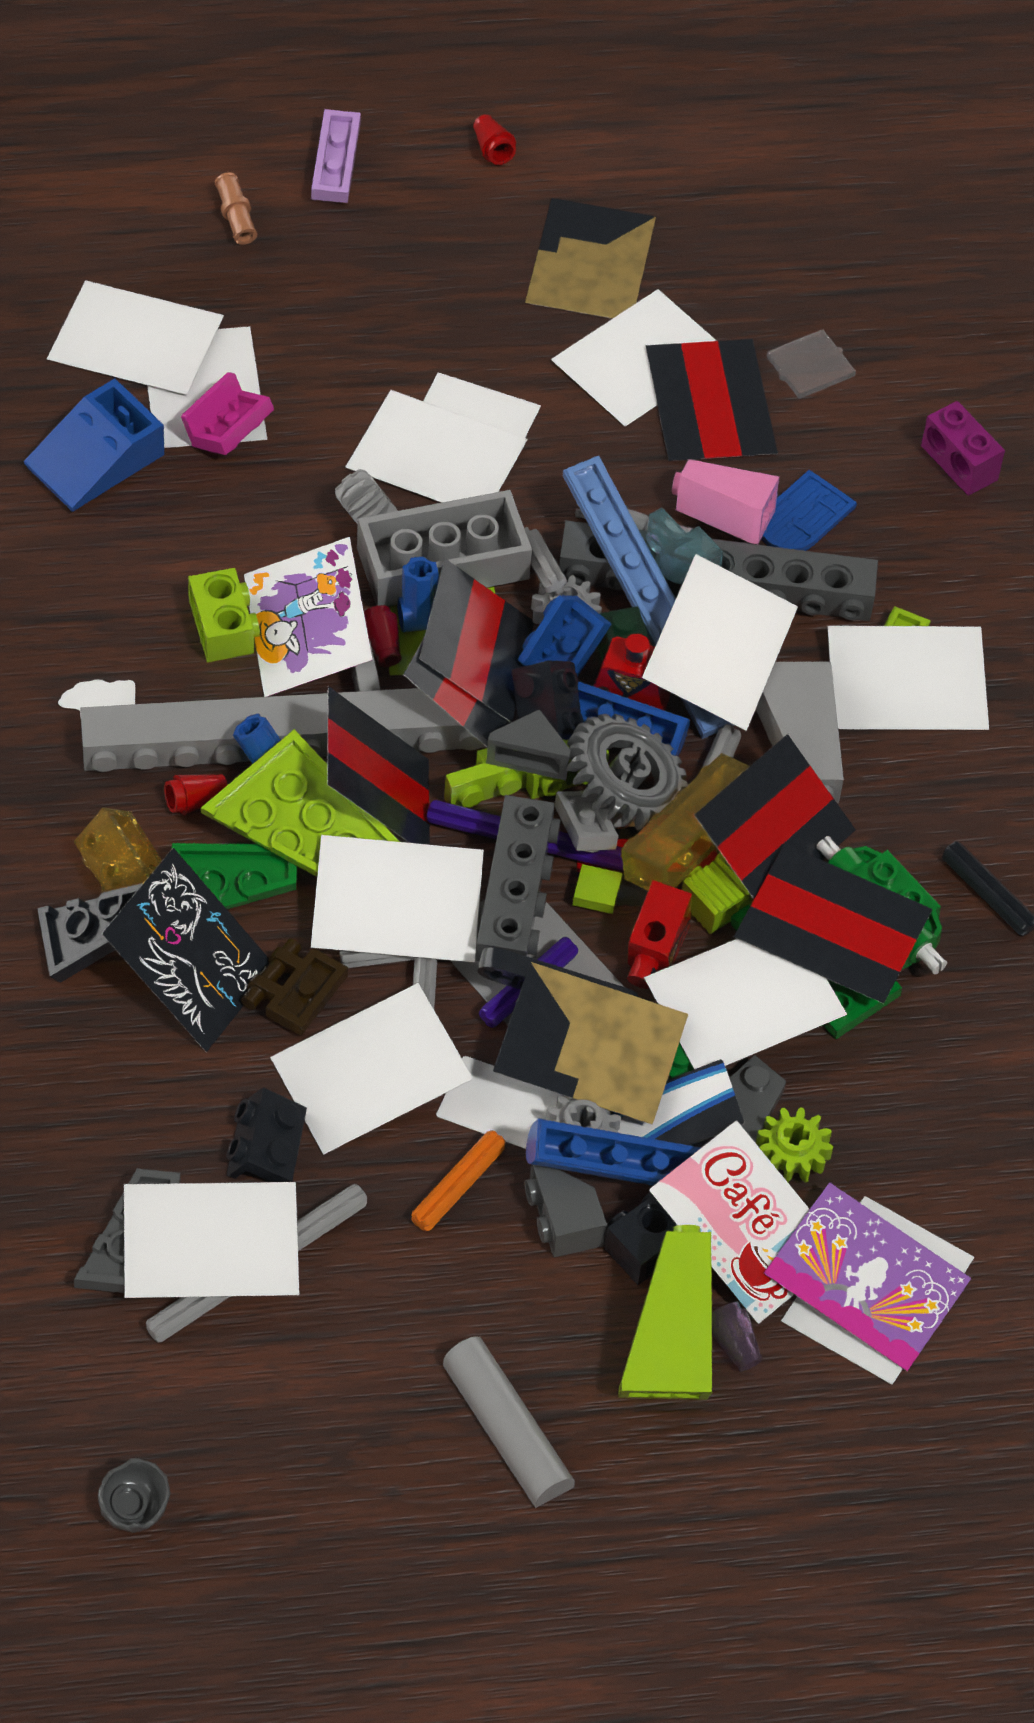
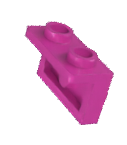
(225, 415)

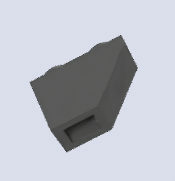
(567, 1210)

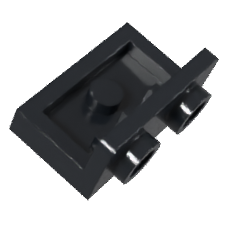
(553, 691)
(266, 1137)

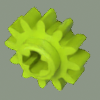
(795, 1144)

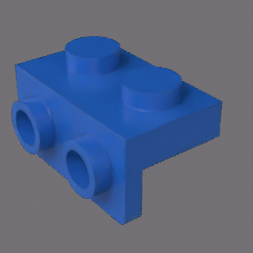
(566, 633)

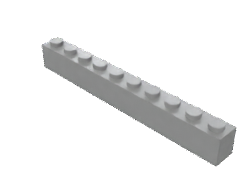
(204, 729)

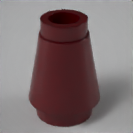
(383, 635)

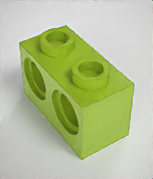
(222, 614)

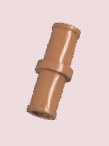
(236, 208)

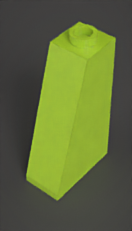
(674, 1330)

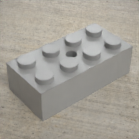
(474, 533)

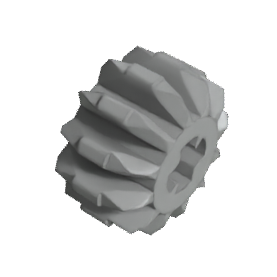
(363, 496)

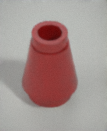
(494, 140)
(191, 792)

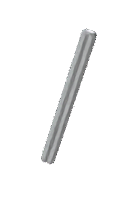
(308, 1230)

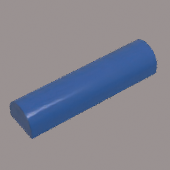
(669, 725)
(603, 1152)

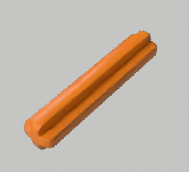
(458, 1180)

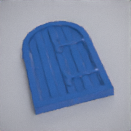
(806, 513)

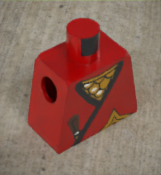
(623, 671)
(658, 931)

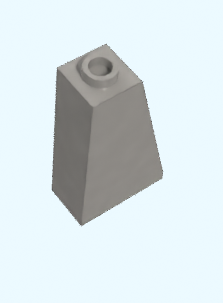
(803, 705)

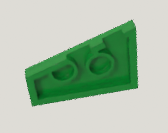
(239, 871)

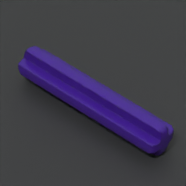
(504, 1002)

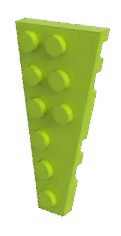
(288, 805)

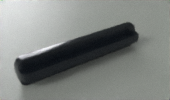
(989, 888)

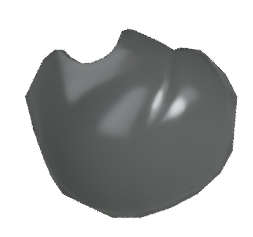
(134, 1495)

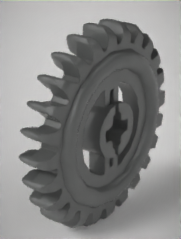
(619, 780)

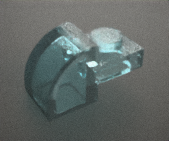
(677, 546)

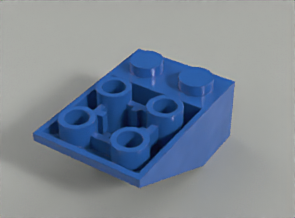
(97, 445)

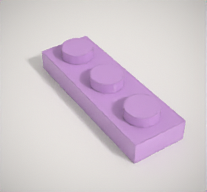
(336, 156)

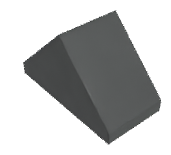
(529, 747)

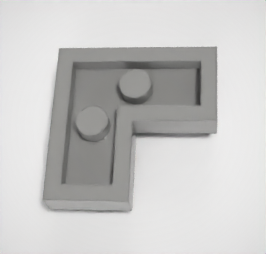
(588, 827)

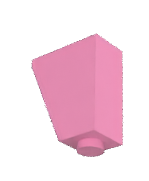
(727, 498)

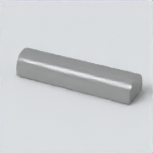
(507, 1421)

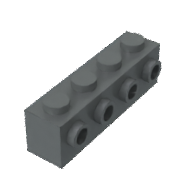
(517, 876)

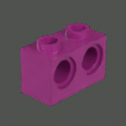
(962, 448)

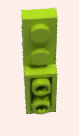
(487, 781)

